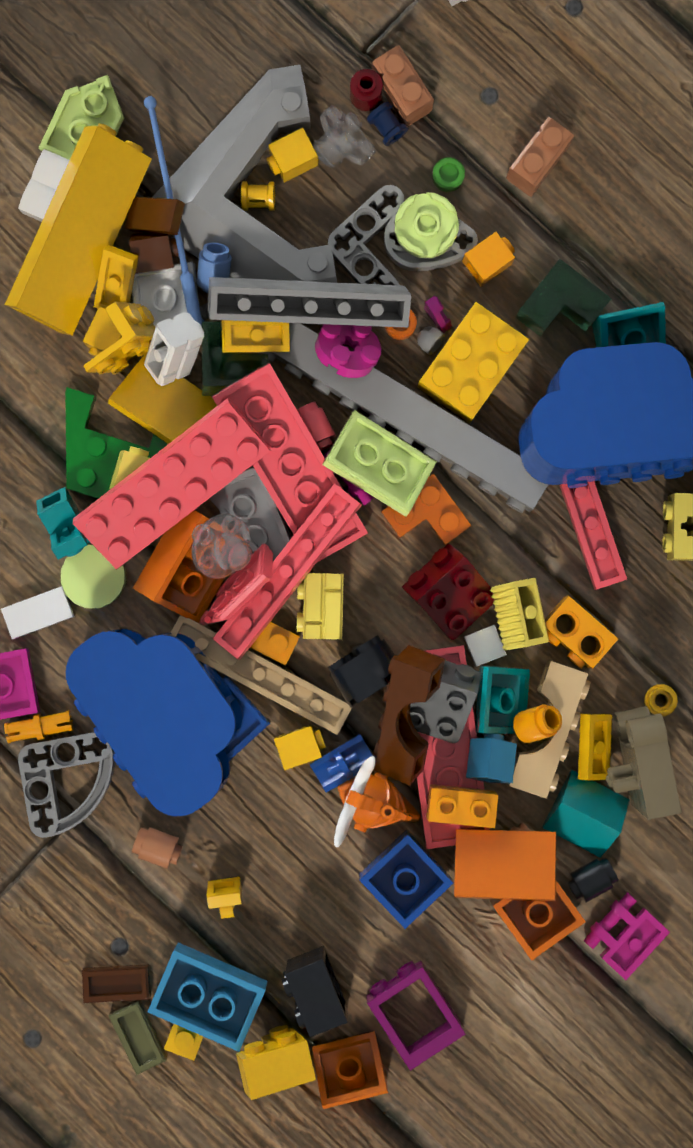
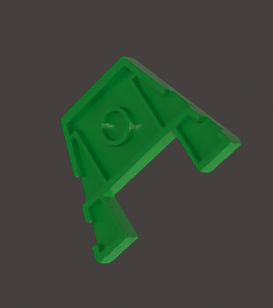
(90, 454)

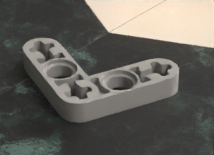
(357, 249)

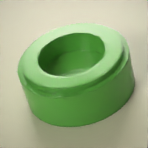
(448, 174)

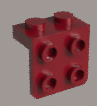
(450, 591)

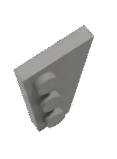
(252, 503)

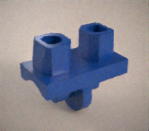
(341, 763)

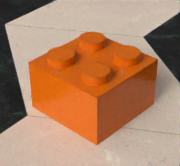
(539, 923)

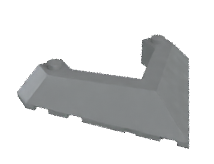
(226, 159)

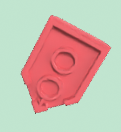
(240, 587)

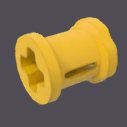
(258, 196)

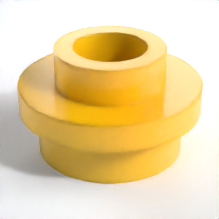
(670, 696)

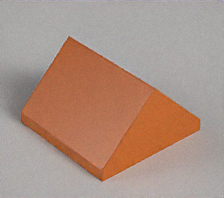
(349, 1070)

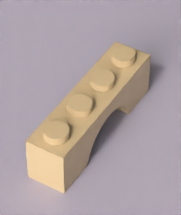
(537, 767)

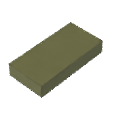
(137, 1036)

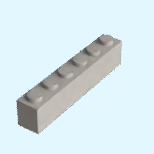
(308, 302)

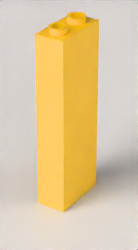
(77, 227)

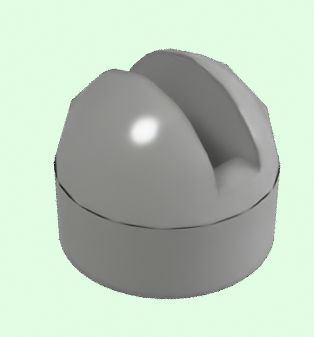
(430, 339)

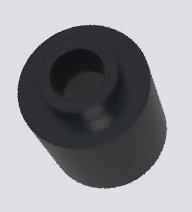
(592, 880)

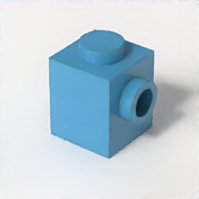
(491, 759)

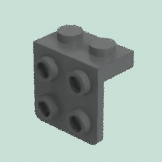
(450, 706)

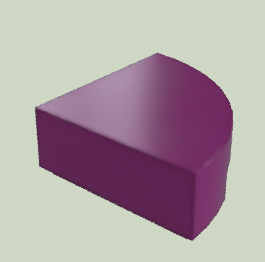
(434, 309)

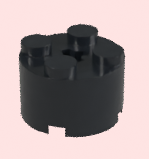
(365, 673)

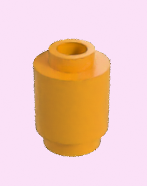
(537, 723)

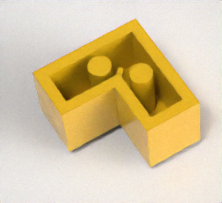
(275, 1063)

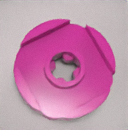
(349, 363)

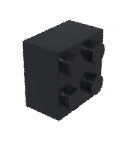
(316, 992)

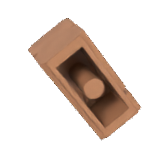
(403, 86)
(539, 156)

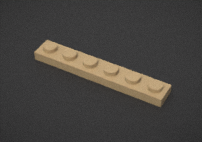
(267, 678)

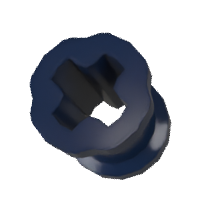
(387, 123)

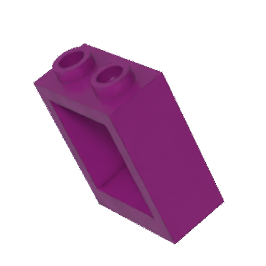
(434, 1040)

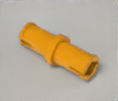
(38, 726)

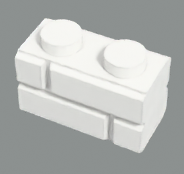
(173, 348)

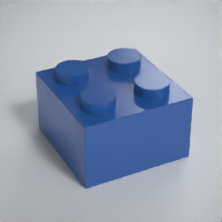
(405, 879)

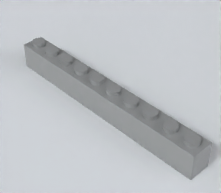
(416, 421)

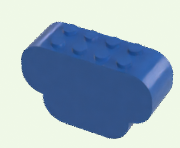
(612, 418)
(158, 713)

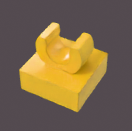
(224, 895)

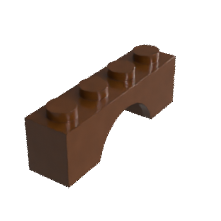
(401, 748)

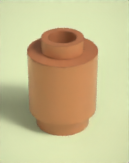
(157, 847)

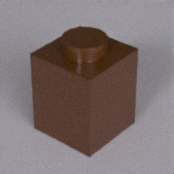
(154, 251)

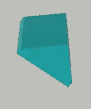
(631, 326)
(500, 697)
(587, 814)

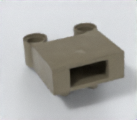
(646, 764)

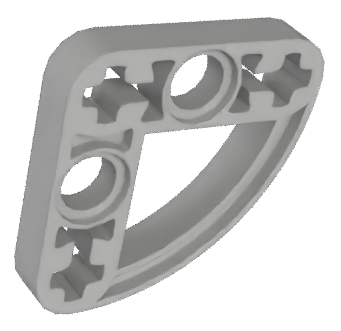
(44, 773)

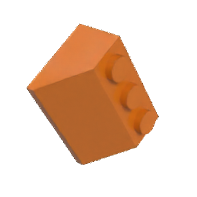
(172, 576)

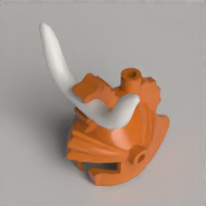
(371, 803)

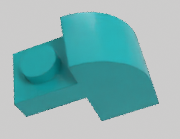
(57, 516)

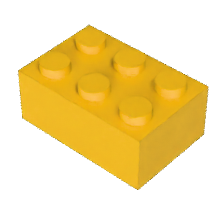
(472, 362)

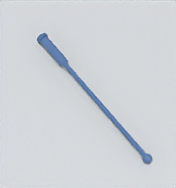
(186, 277)

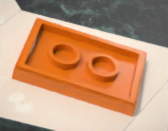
(505, 865)

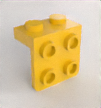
(136, 329)

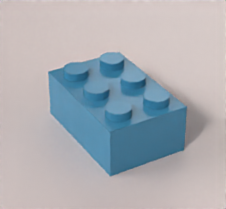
(208, 996)

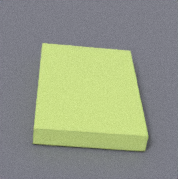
(379, 463)

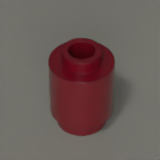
(366, 89)

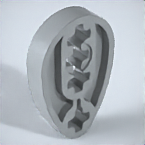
(412, 263)

